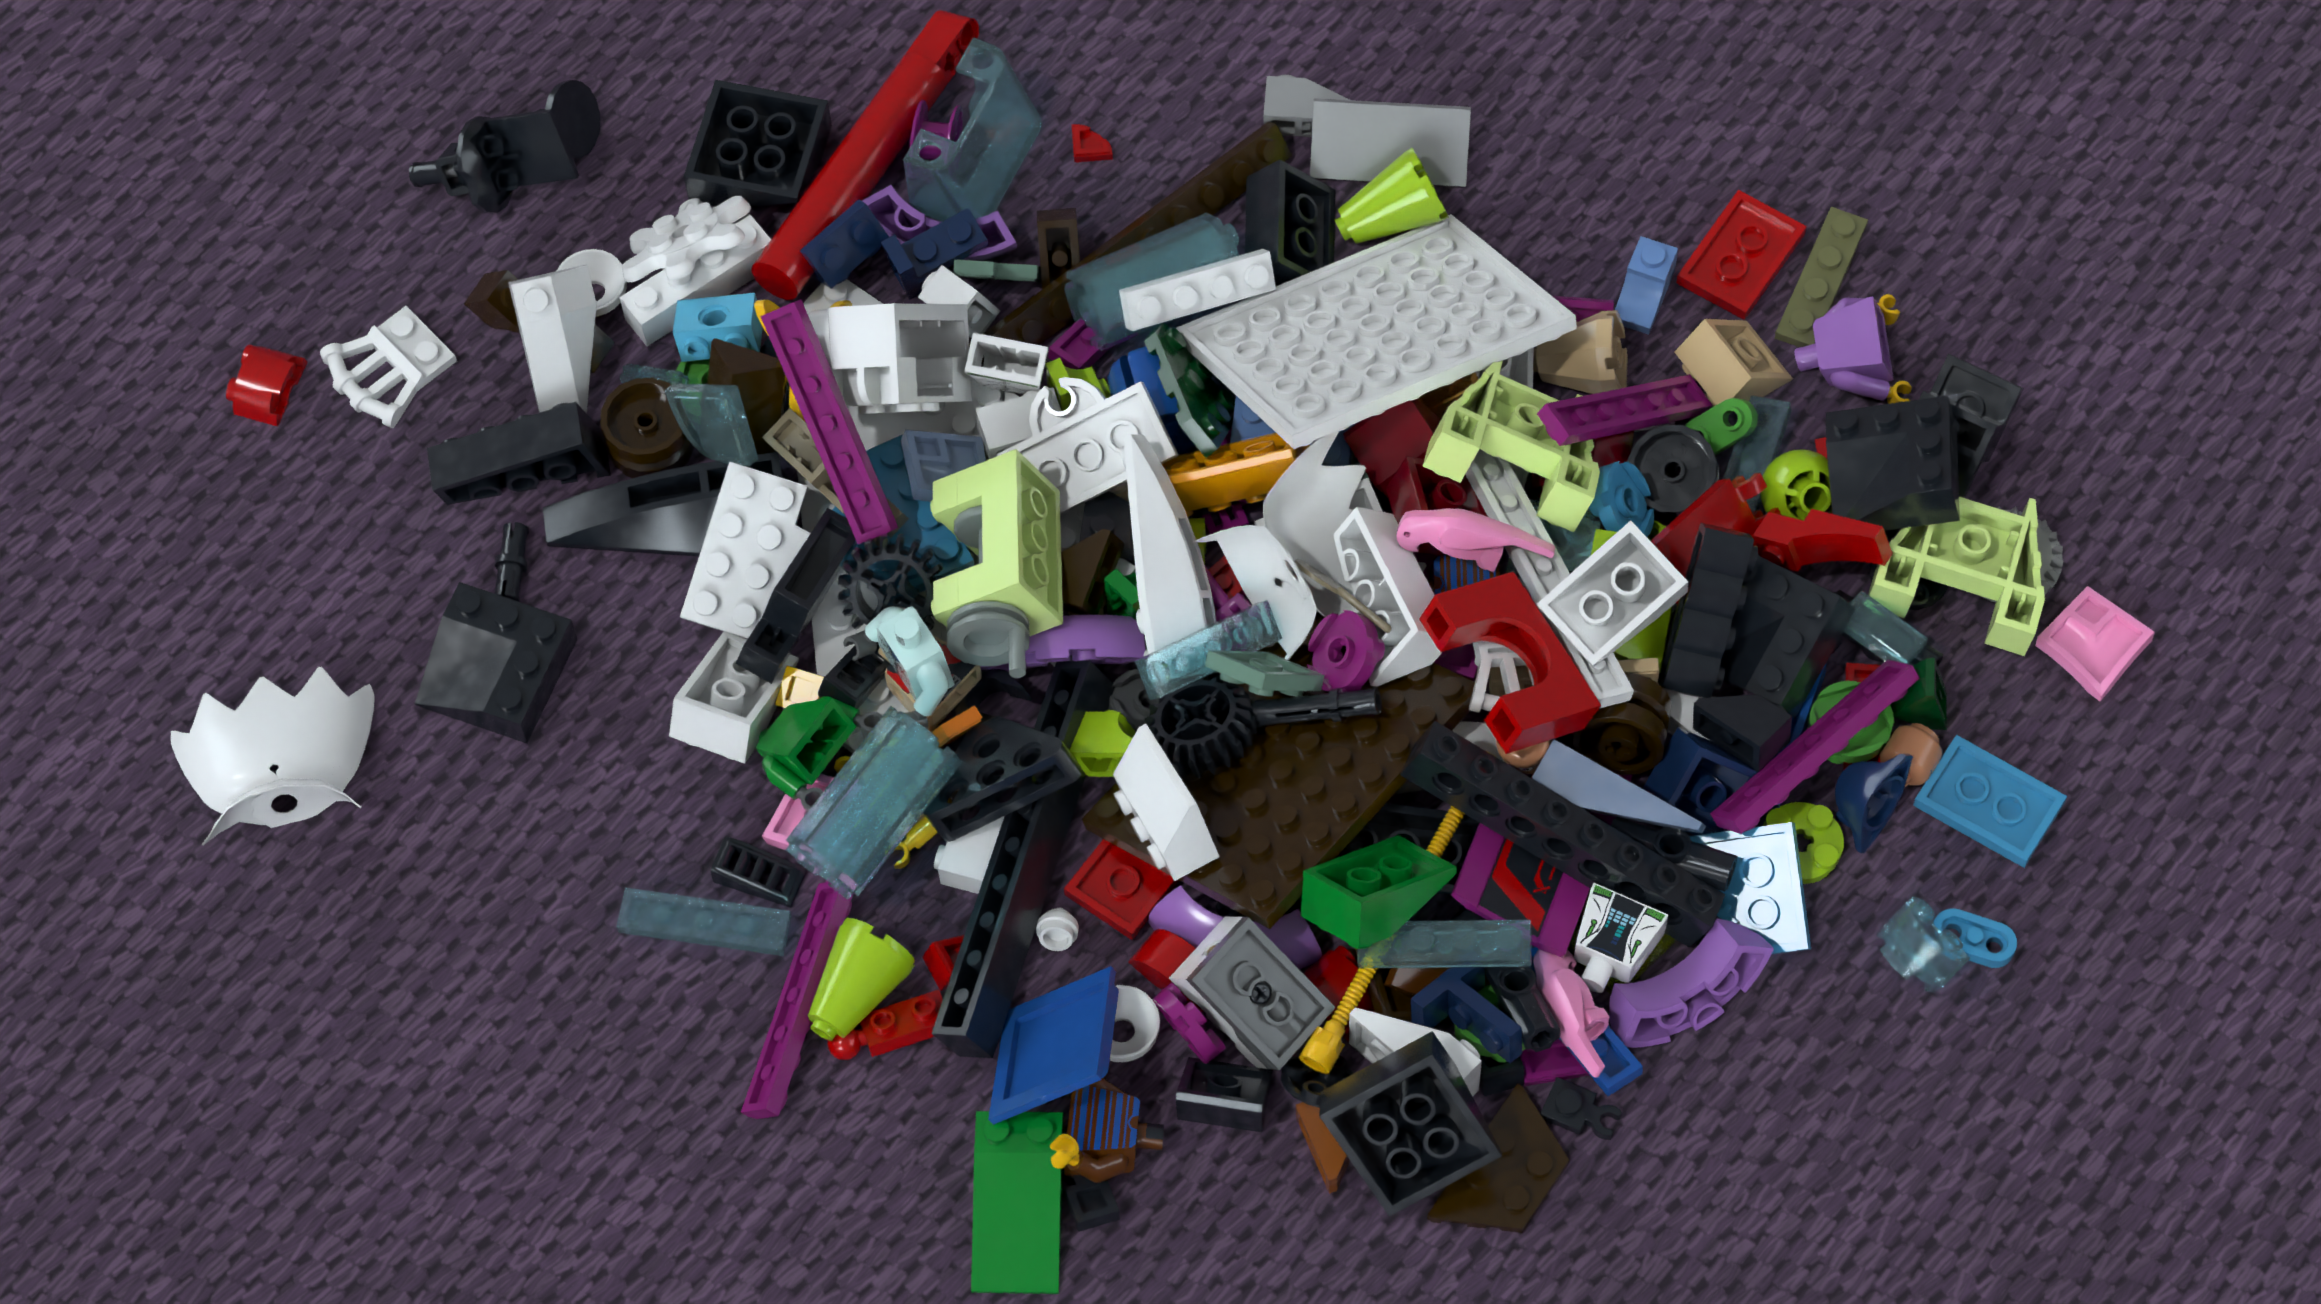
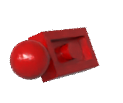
(891, 1027)

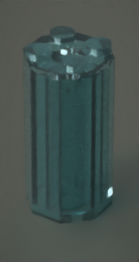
(1096, 285)
(872, 803)

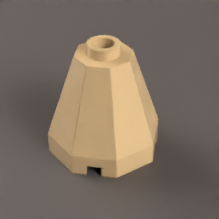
(1587, 357)

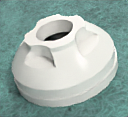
(603, 270)
(1143, 1014)

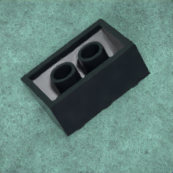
(1291, 219)

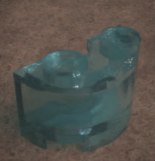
(1920, 947)

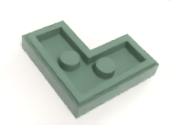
(996, 271)

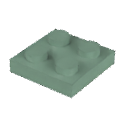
(1264, 672)

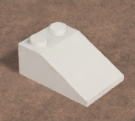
(1613, 594)
(725, 704)
(1381, 1035)

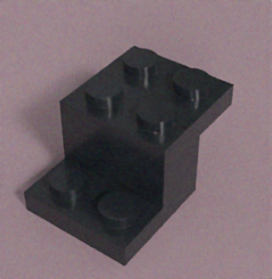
(1980, 410)

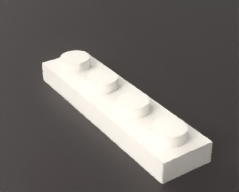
(1197, 289)

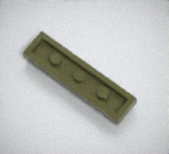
(1821, 276)

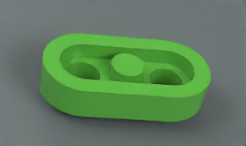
(1716, 427)

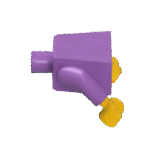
(1854, 348)

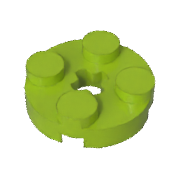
(1812, 822)

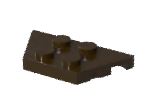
(1516, 1184)

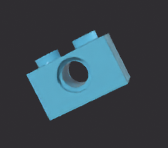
(719, 317)

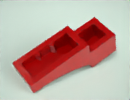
(1820, 539)

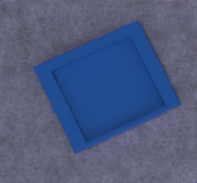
(1055, 1045)

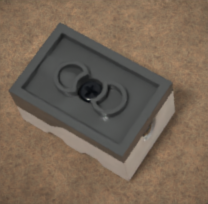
(1252, 992)

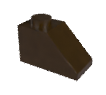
(1057, 242)
(1085, 569)

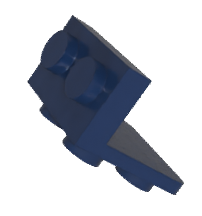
(844, 244)

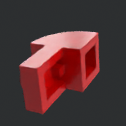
(1161, 957)

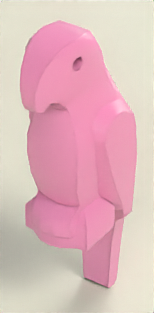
(1466, 535)
(1571, 1006)

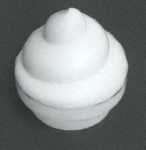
(1057, 929)

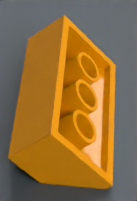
(1231, 472)

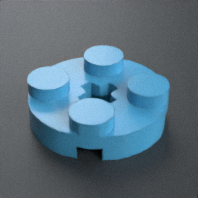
(1621, 498)

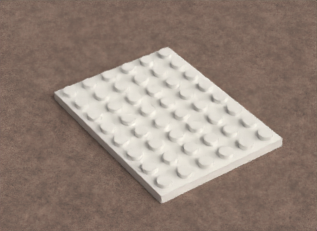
(1375, 330)

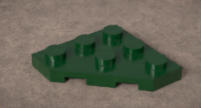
(1203, 408)

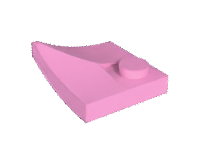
(2094, 641)

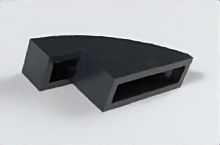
(797, 596)

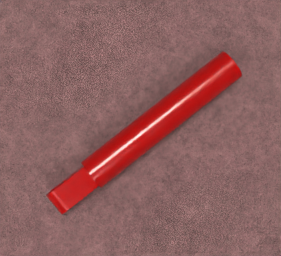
(866, 150)

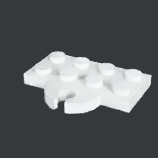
(1084, 443)
(745, 550)

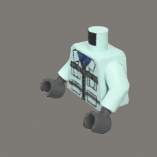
(912, 654)

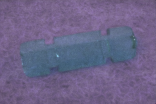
(633, 371)

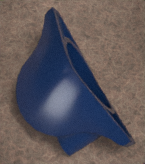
(1868, 796)

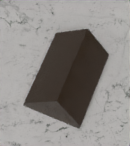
(760, 385)

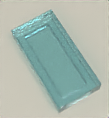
(1883, 631)

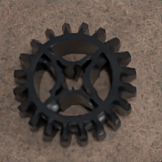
(876, 579)
(1203, 725)

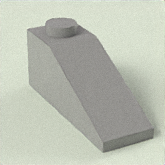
(1291, 102)

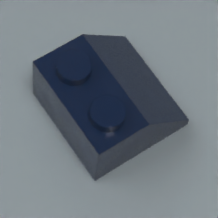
(1697, 777)

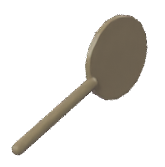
(1330, 584)

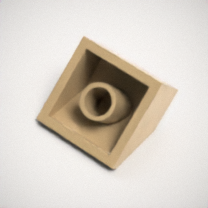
(1731, 361)

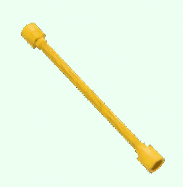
(1326, 1043)

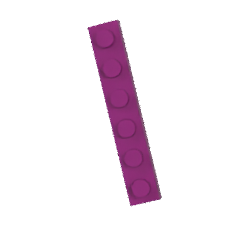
(1623, 410)
(829, 421)
(1815, 746)
(790, 1021)

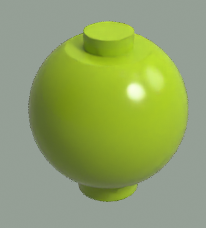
(1797, 484)

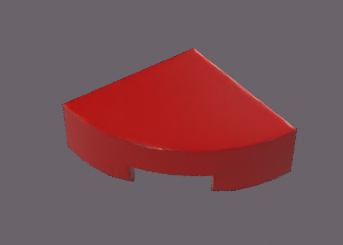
(1089, 145)

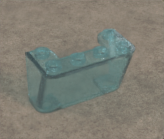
(989, 150)

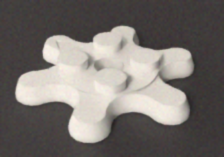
(684, 239)

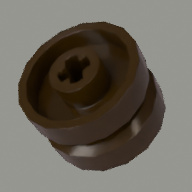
(643, 429)
(1628, 734)

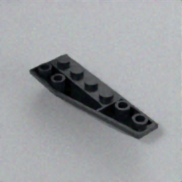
(646, 513)

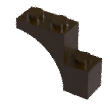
(494, 306)

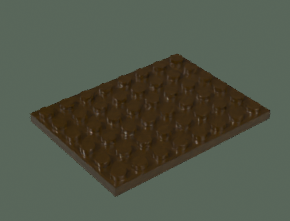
(1299, 789)

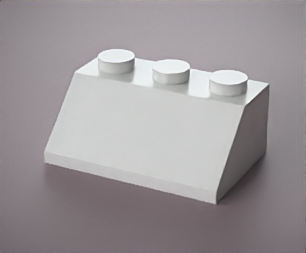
(1162, 807)

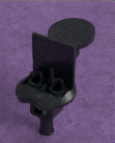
(516, 149)

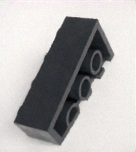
(519, 455)

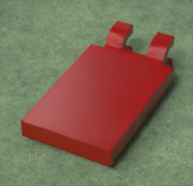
(1720, 506)

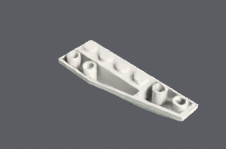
(1169, 568)

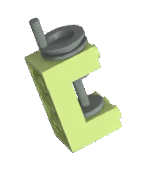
(1013, 523)

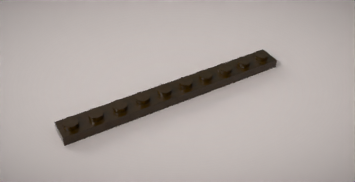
(1204, 193)

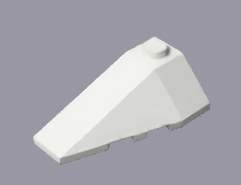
(557, 333)

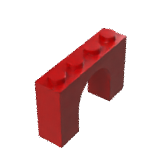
(1505, 614)

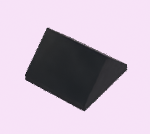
(1223, 1094)

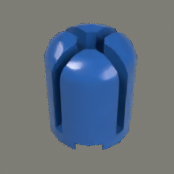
(1143, 367)

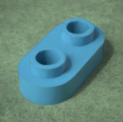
(1976, 933)

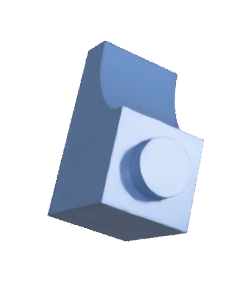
(1646, 284)

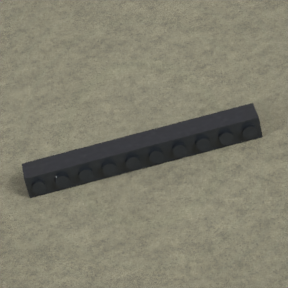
(1017, 880)

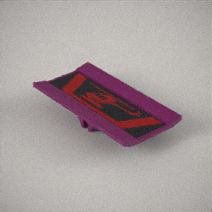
(1513, 884)

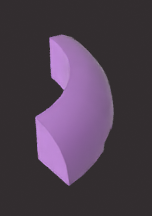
(906, 222)
(1085, 638)
(1193, 923)
(1692, 990)

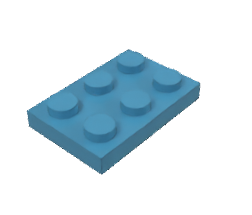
(1990, 801)

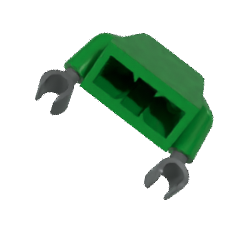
(806, 741)

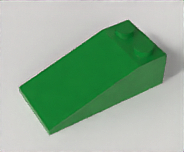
(1016, 1204)

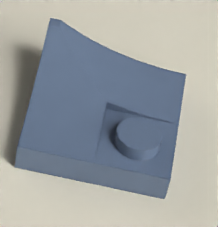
(937, 455)

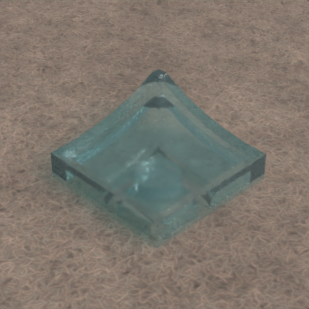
(713, 421)

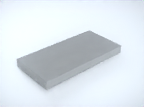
(1365, 137)

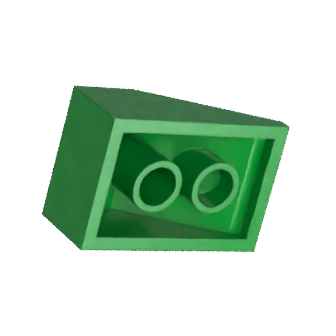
(1372, 890)

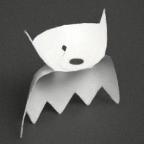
(1298, 524)
(309, 736)

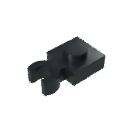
(1573, 1106)
(1090, 1202)

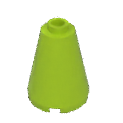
(1392, 202)
(856, 978)

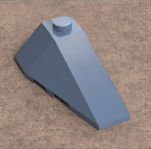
(1605, 792)

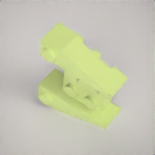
(1504, 423)
(1981, 554)

